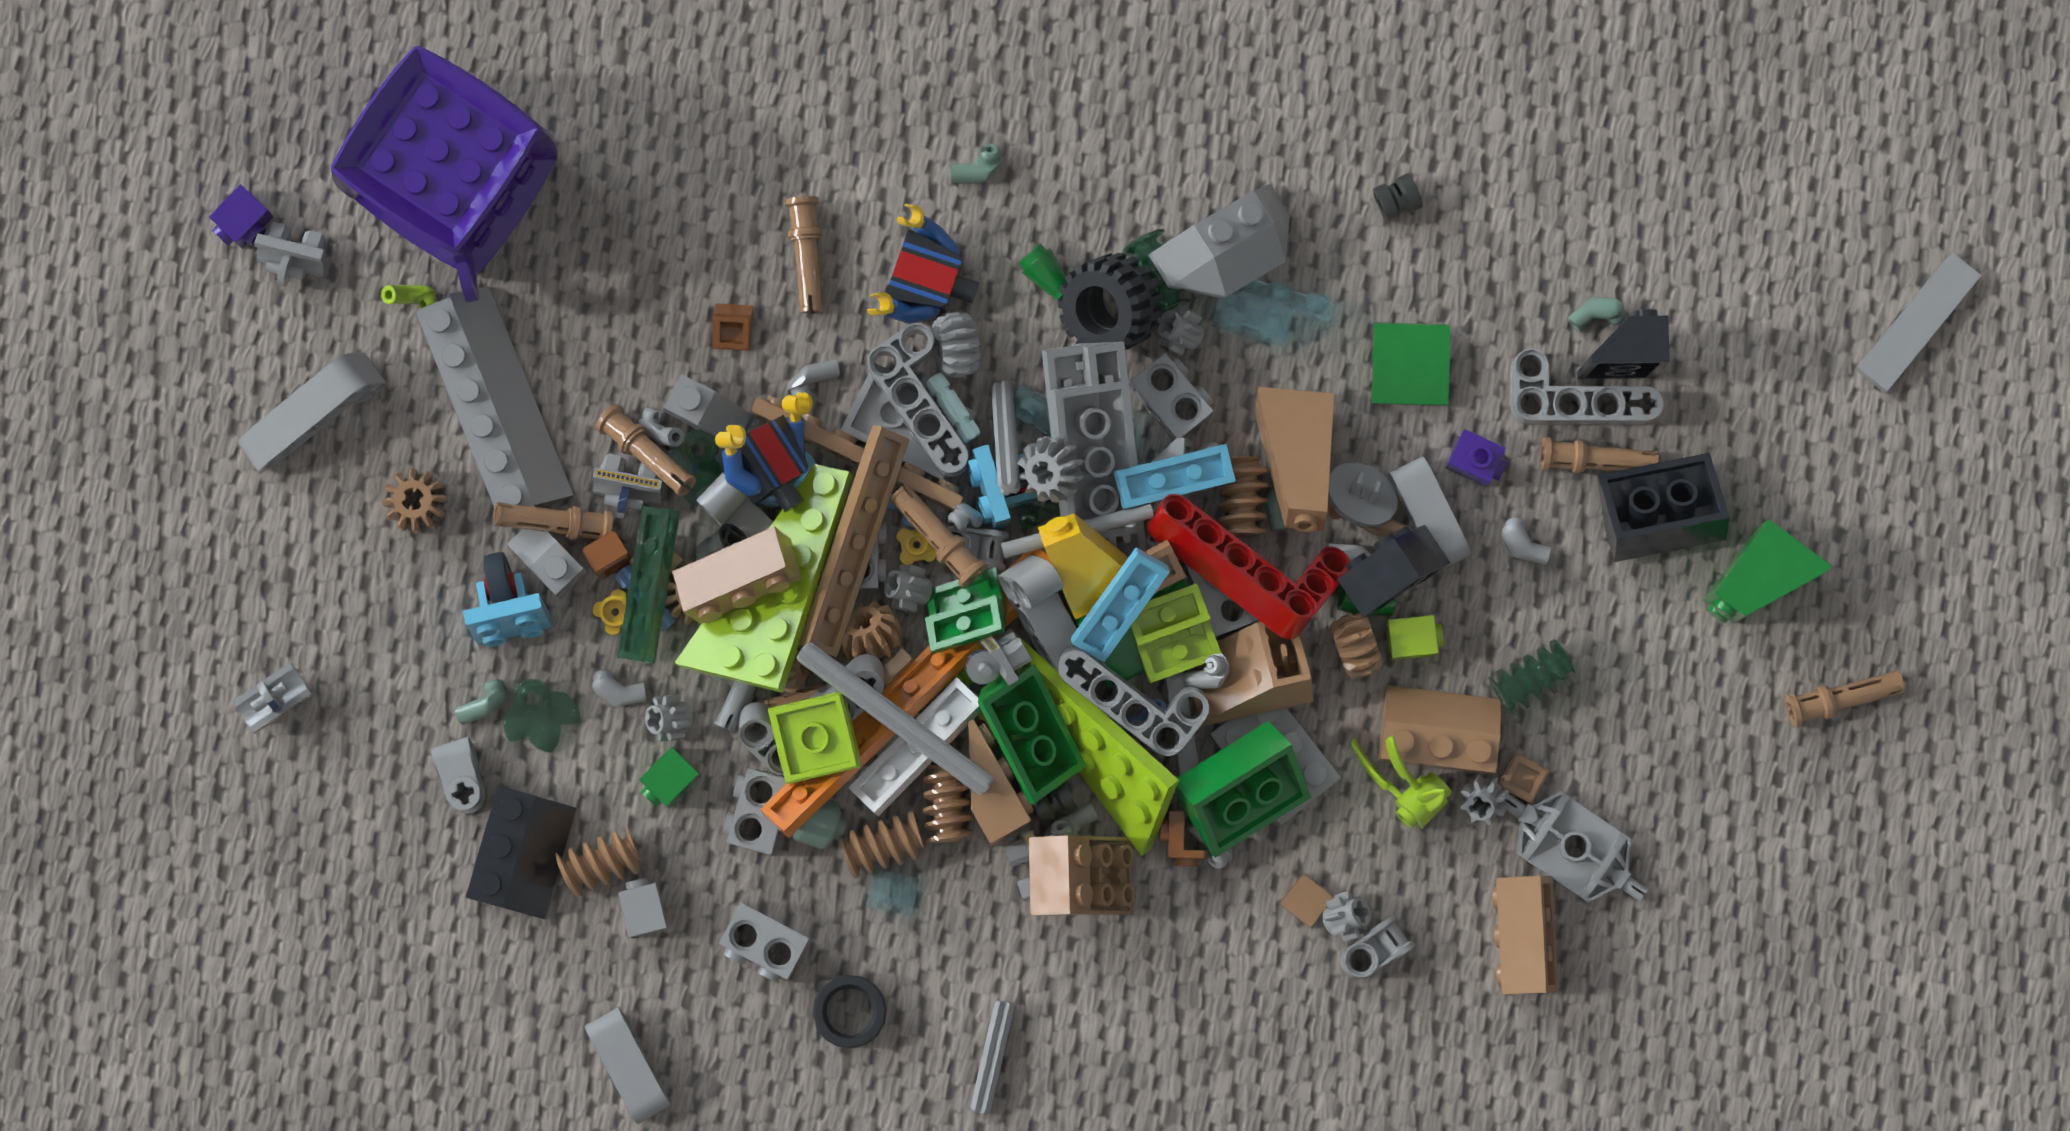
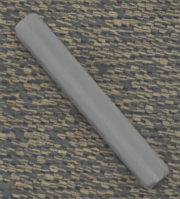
(1005, 438)

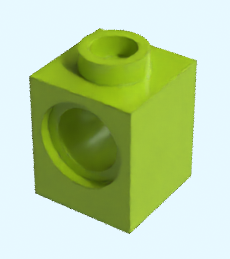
(1413, 637)

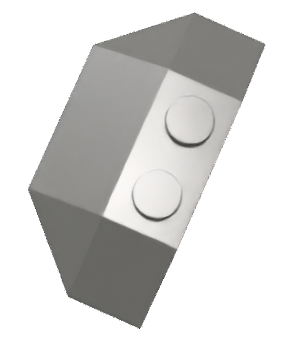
(1227, 246)

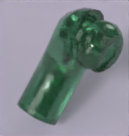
(1035, 512)

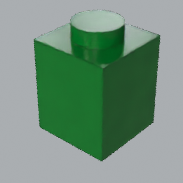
(668, 779)

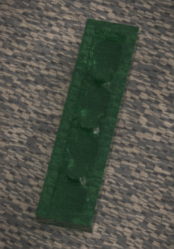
(648, 584)

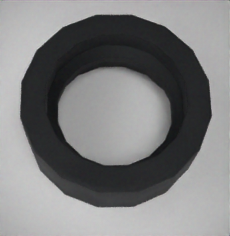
(821, 1004)

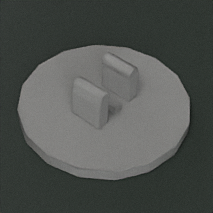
(1361, 495)

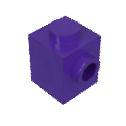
(240, 218)
(1477, 458)

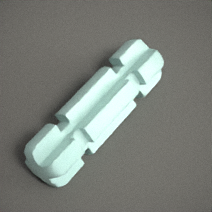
(952, 408)

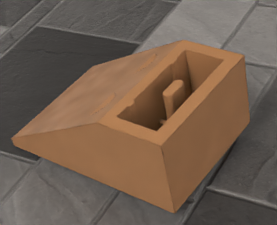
(1262, 678)
(999, 809)
(1080, 875)

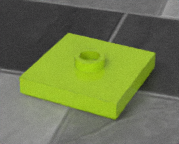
(814, 737)

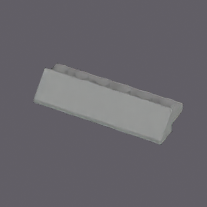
(494, 401)
(1093, 412)

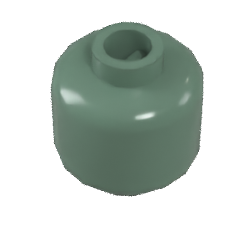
(822, 827)

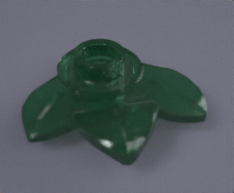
(702, 467)
(542, 720)

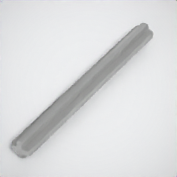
(895, 718)

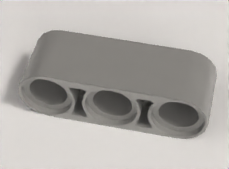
(1427, 506)
(628, 1065)

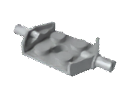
(1542, 844)

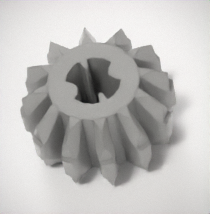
(956, 345)
(1050, 469)

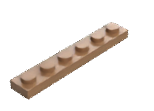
(843, 445)
(854, 540)

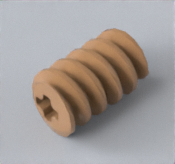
(1244, 498)
(945, 808)
(882, 845)
(600, 862)

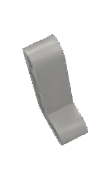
(1584, 396)
(924, 406)
(311, 407)
(733, 507)
(1034, 596)
(1128, 695)
(762, 741)

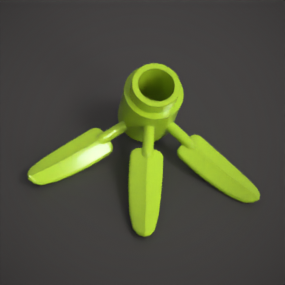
(1420, 800)

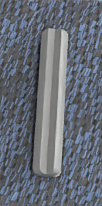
(992, 1057)

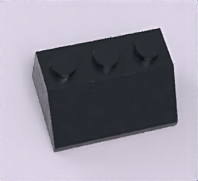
(1633, 350)
(1662, 507)
(518, 852)

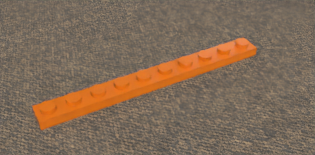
(908, 691)

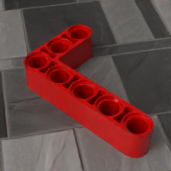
(1242, 572)

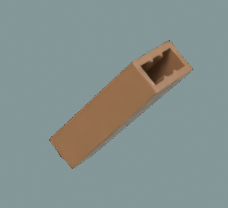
(1298, 451)

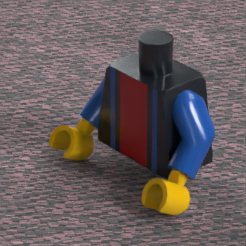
(924, 273)
(768, 457)

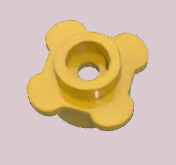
(911, 554)
(604, 611)

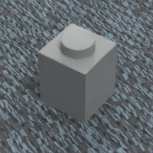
(643, 908)

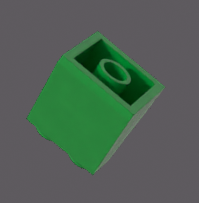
(1761, 572)

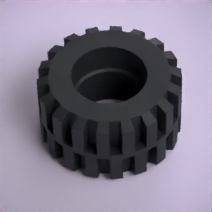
(1132, 291)

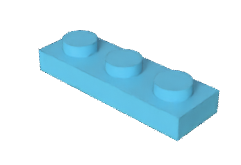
(1174, 476)
(1120, 604)

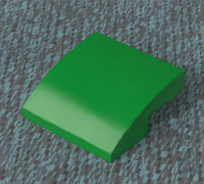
(1410, 363)
(966, 613)

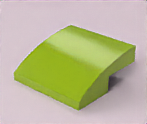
(1174, 634)

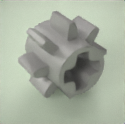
(1180, 330)
(908, 588)
(668, 717)
(1490, 792)
(1346, 916)

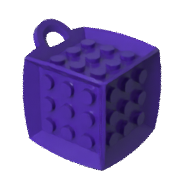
(445, 162)

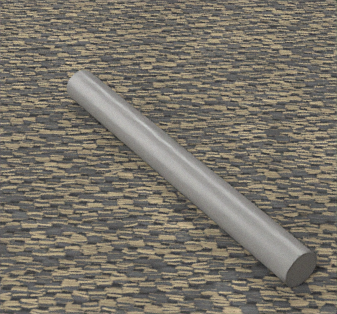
(1099, 524)

